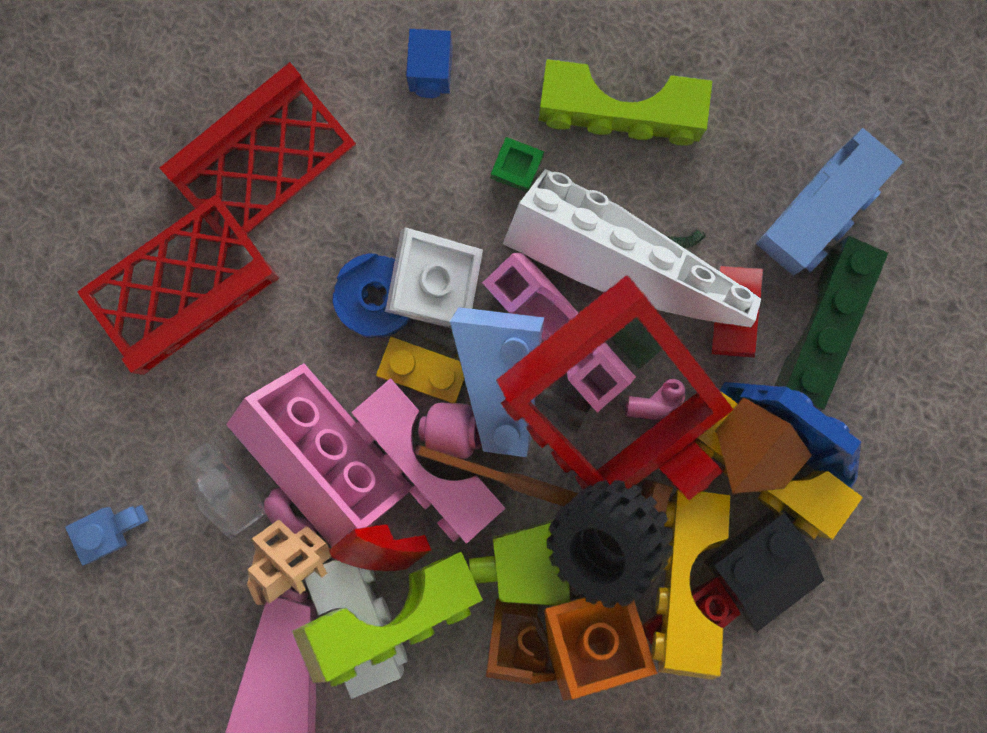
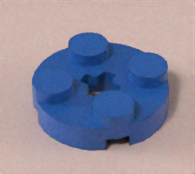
(352, 290)

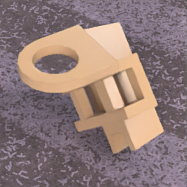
(275, 558)

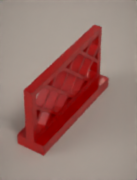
(243, 122)
(193, 318)

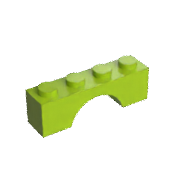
(574, 99)
(341, 641)

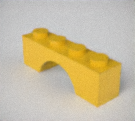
(815, 501)
(687, 639)

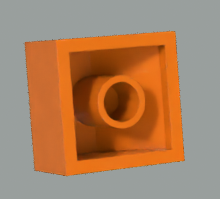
(596, 647)

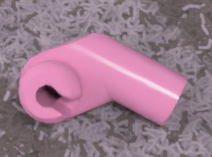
(660, 404)
(278, 508)

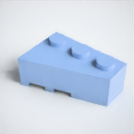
(829, 202)
(488, 348)

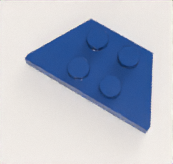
(825, 437)

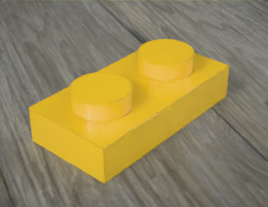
(422, 370)

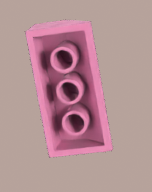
(317, 455)

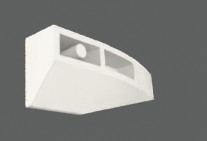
(602, 243)

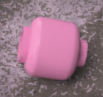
(450, 430)

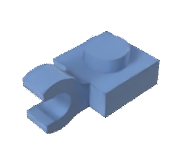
(103, 532)

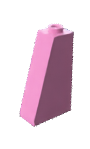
(276, 685)

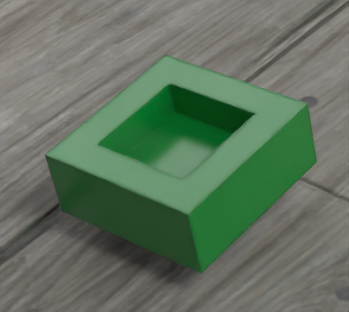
(517, 164)

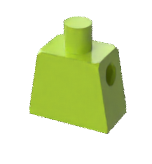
(522, 568)

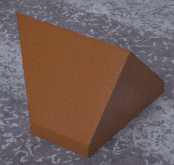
(759, 449)
(518, 645)

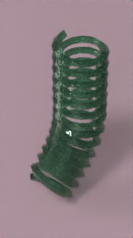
(694, 235)

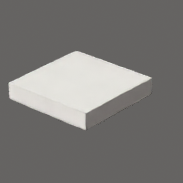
(432, 277)

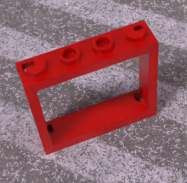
(574, 343)

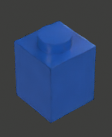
(429, 62)

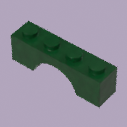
(841, 303)

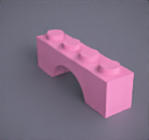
(527, 291)
(390, 420)

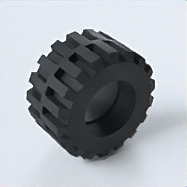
(593, 567)

